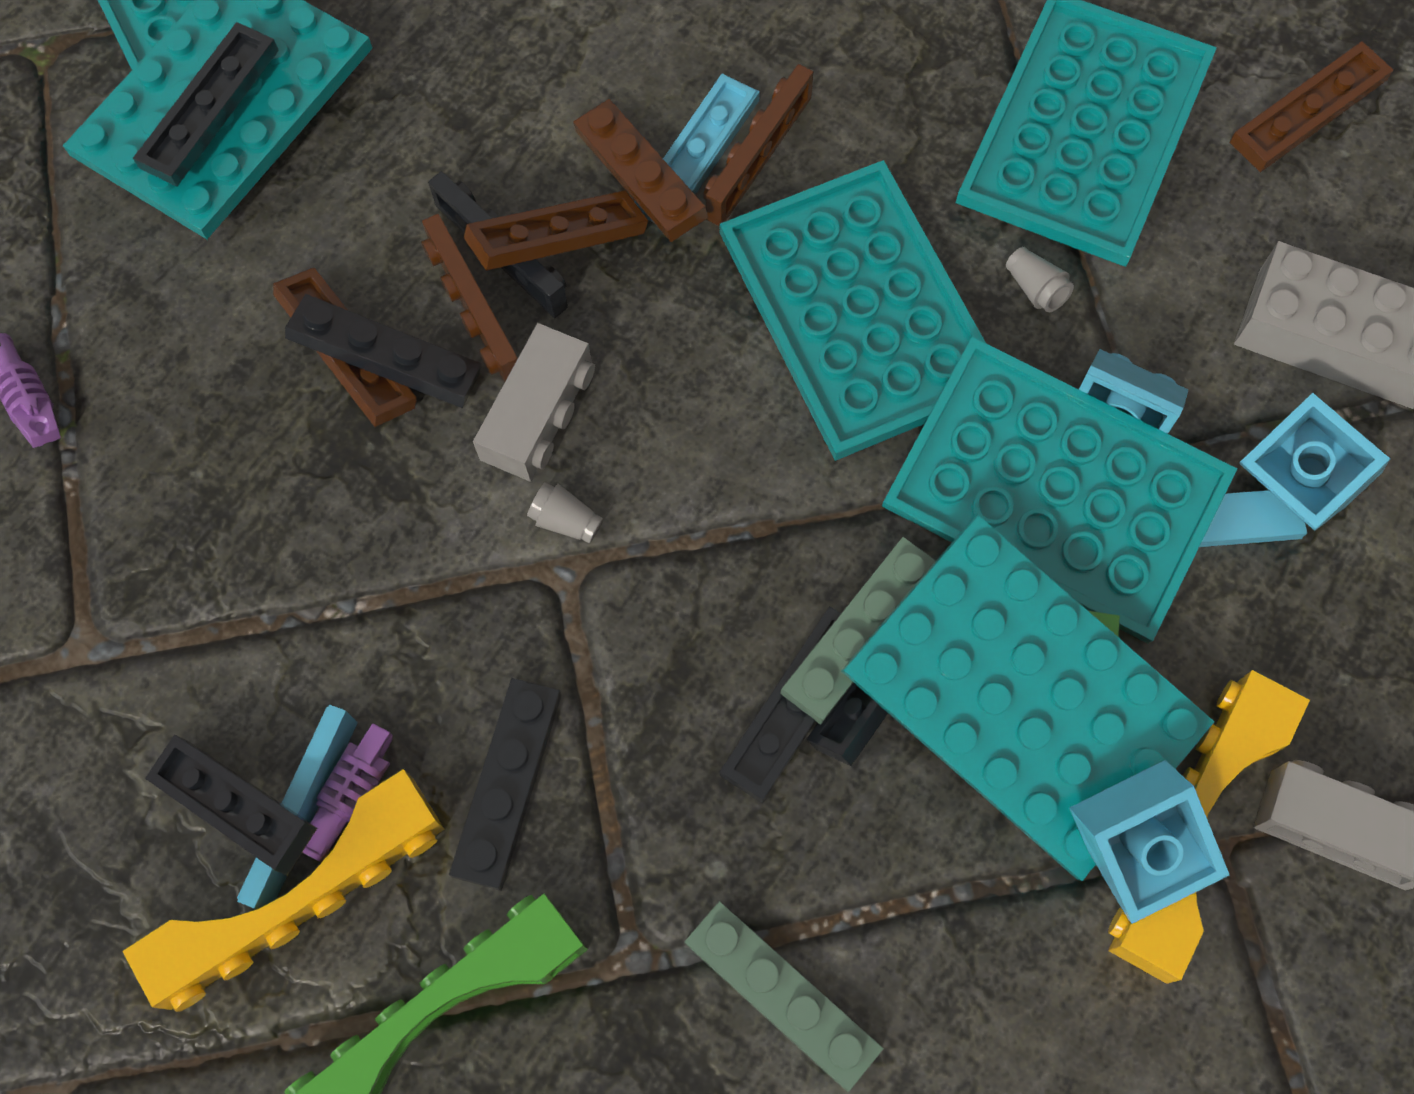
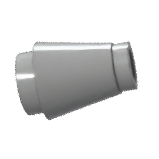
(1040, 280)
(563, 513)

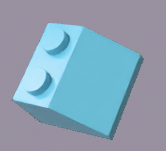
(1134, 390)
(1315, 462)
(1150, 840)

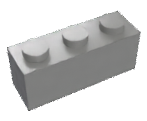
(535, 402)
(1340, 822)

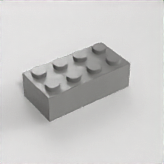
(1333, 322)

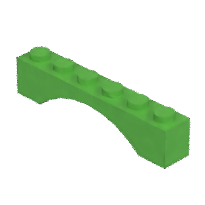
(523, 951)

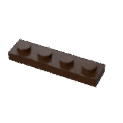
(1311, 106)
(765, 135)
(641, 170)
(554, 229)
(461, 285)
(374, 394)

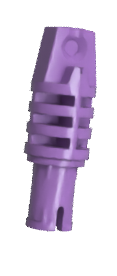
(25, 397)
(352, 777)

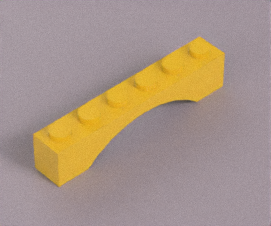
(1254, 724)
(188, 956)

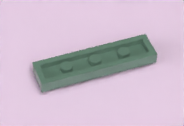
(819, 680)
(784, 996)

